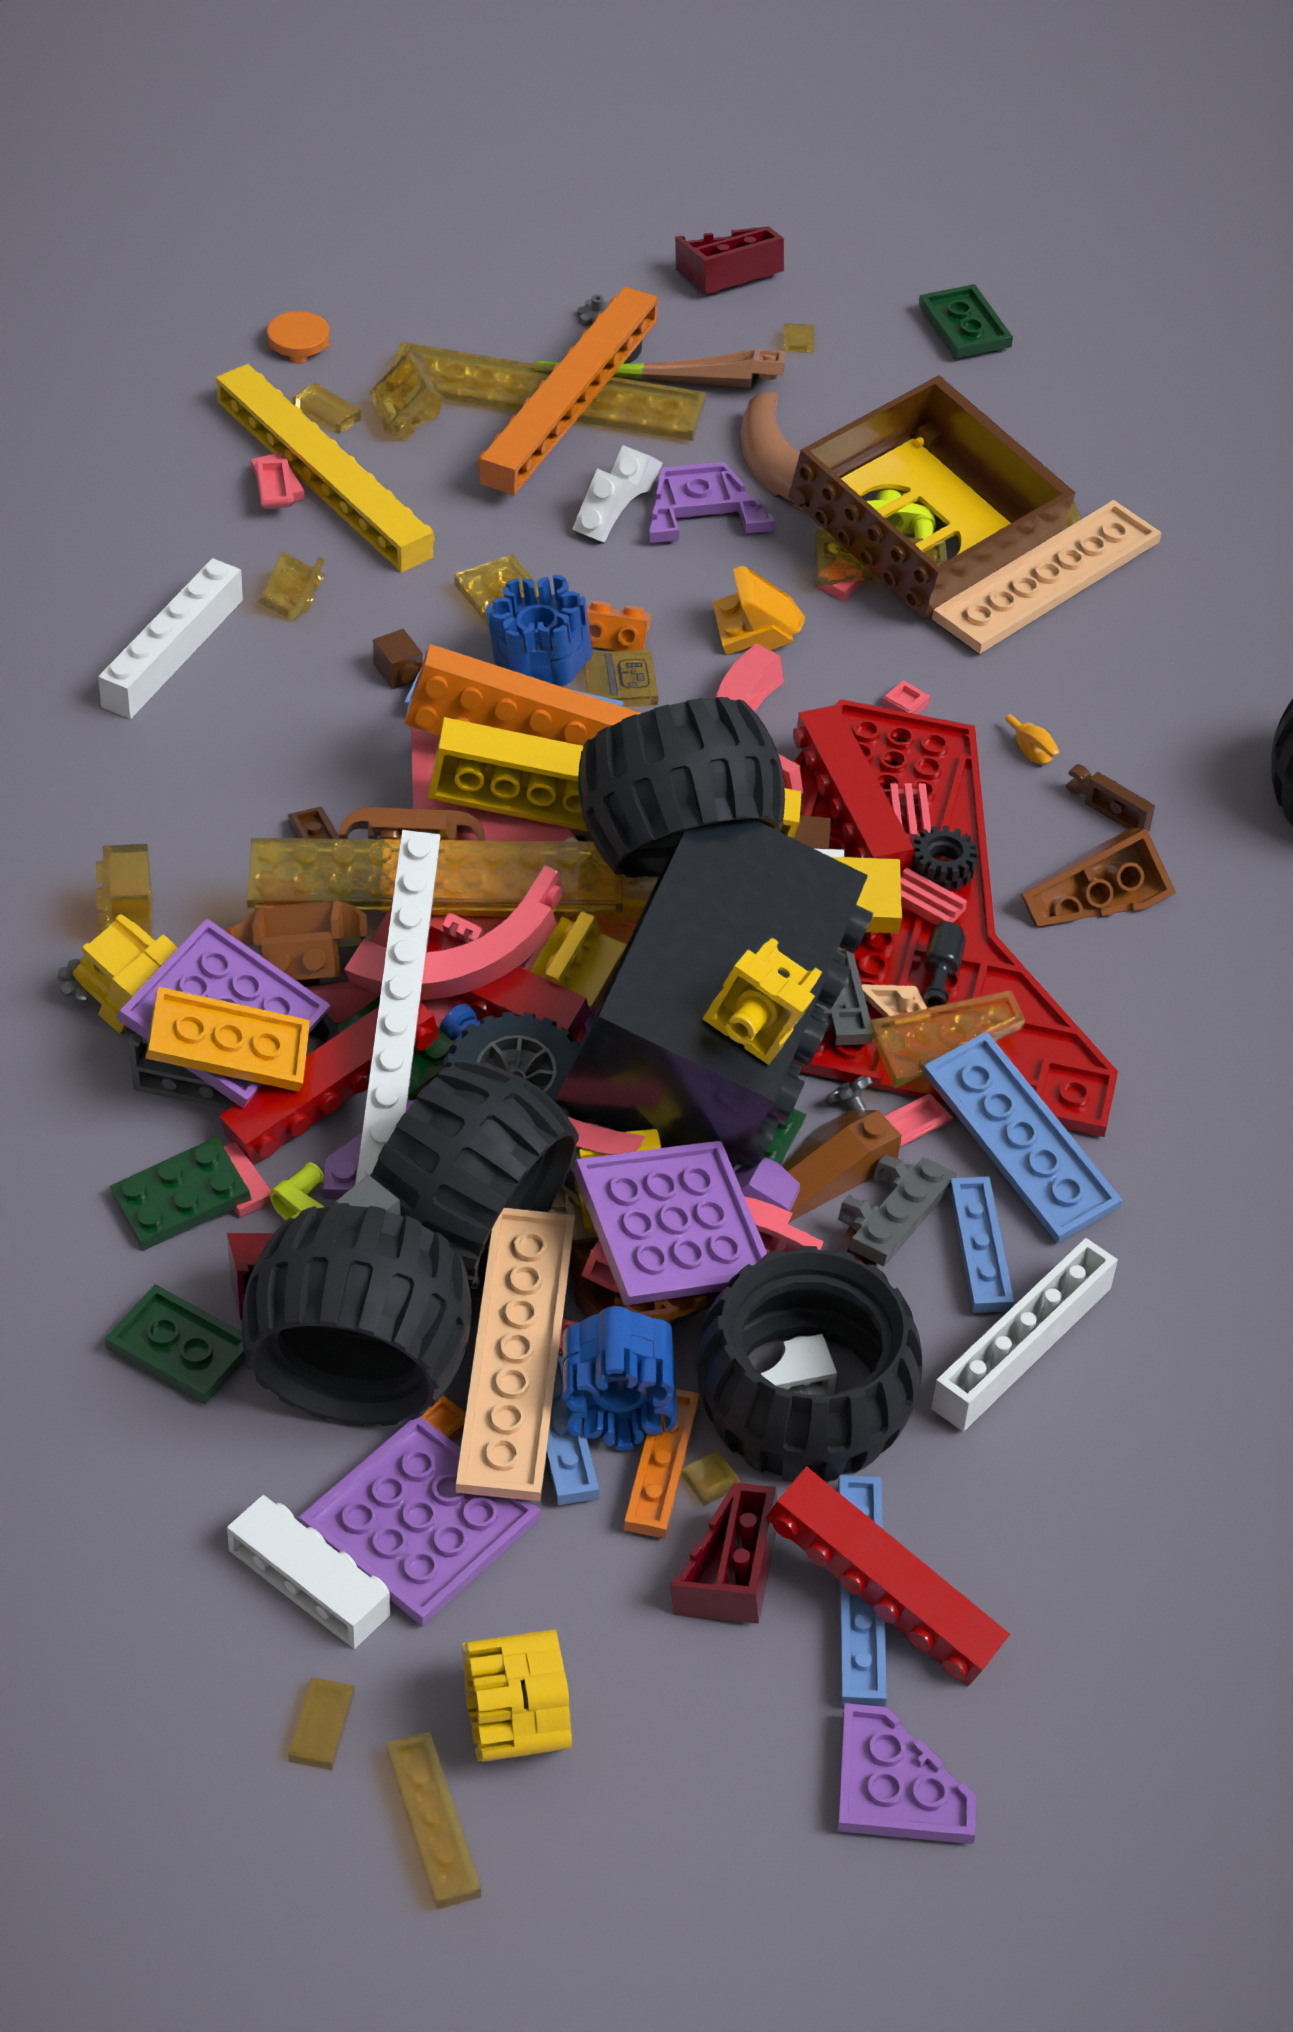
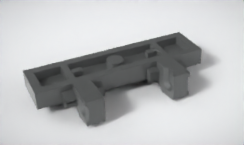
(849, 1015)
(887, 1227)

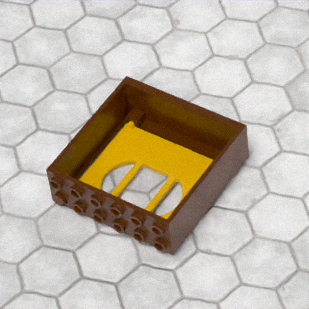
(951, 462)

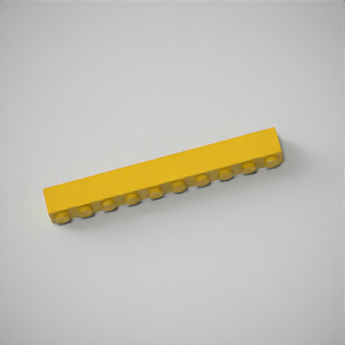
(326, 468)

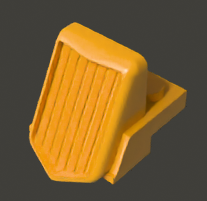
(756, 614)

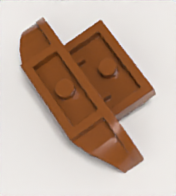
(391, 821)
(302, 935)

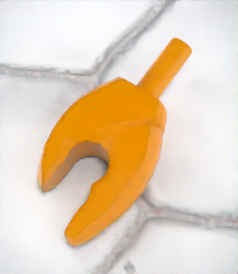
(1033, 741)

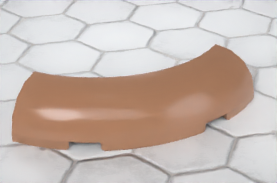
(765, 448)

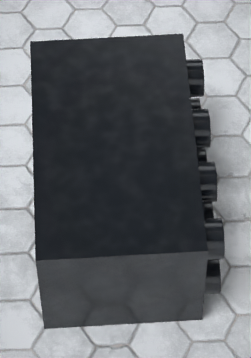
(649, 1050)

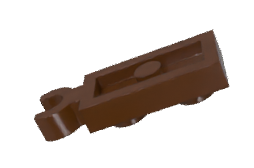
(1111, 798)

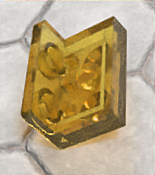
(291, 586)

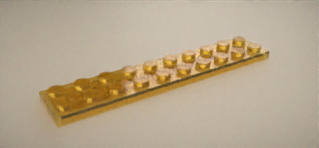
(509, 383)
(468, 874)

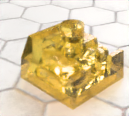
(406, 396)

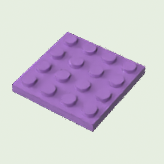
(227, 970)
(669, 1220)
(410, 1525)

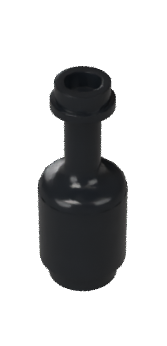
(942, 960)

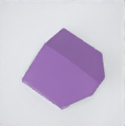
(768, 1183)

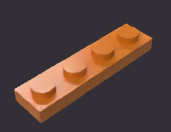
(661, 1471)

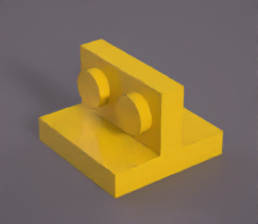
(580, 958)

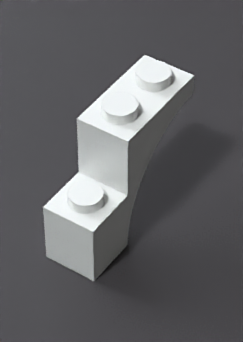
(612, 492)

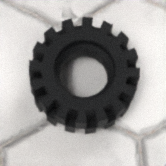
(948, 845)

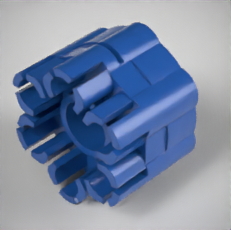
(540, 634)
(619, 1376)

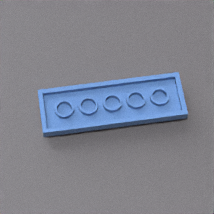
(1022, 1137)

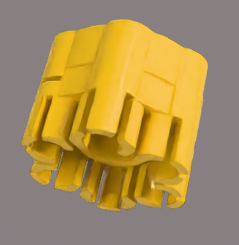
(524, 1695)

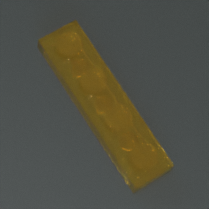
(433, 1820)

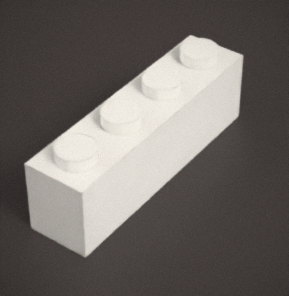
(309, 1571)

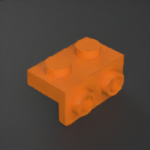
(616, 627)

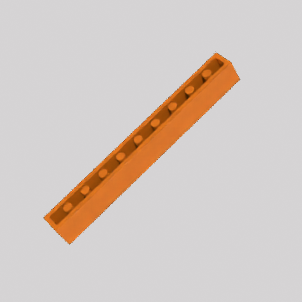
(567, 391)

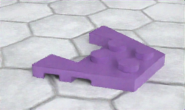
(703, 491)

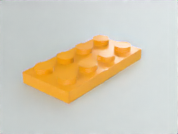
(228, 1039)

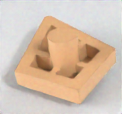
(893, 999)

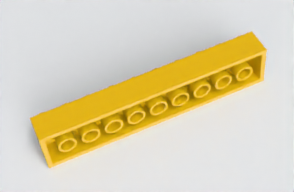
(523, 775)

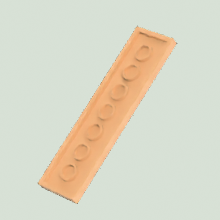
(1046, 576)
(516, 1356)

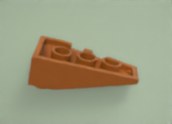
(1104, 881)
(840, 1157)

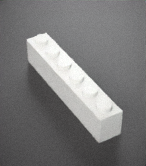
(170, 638)
(1023, 1334)

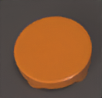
(298, 335)

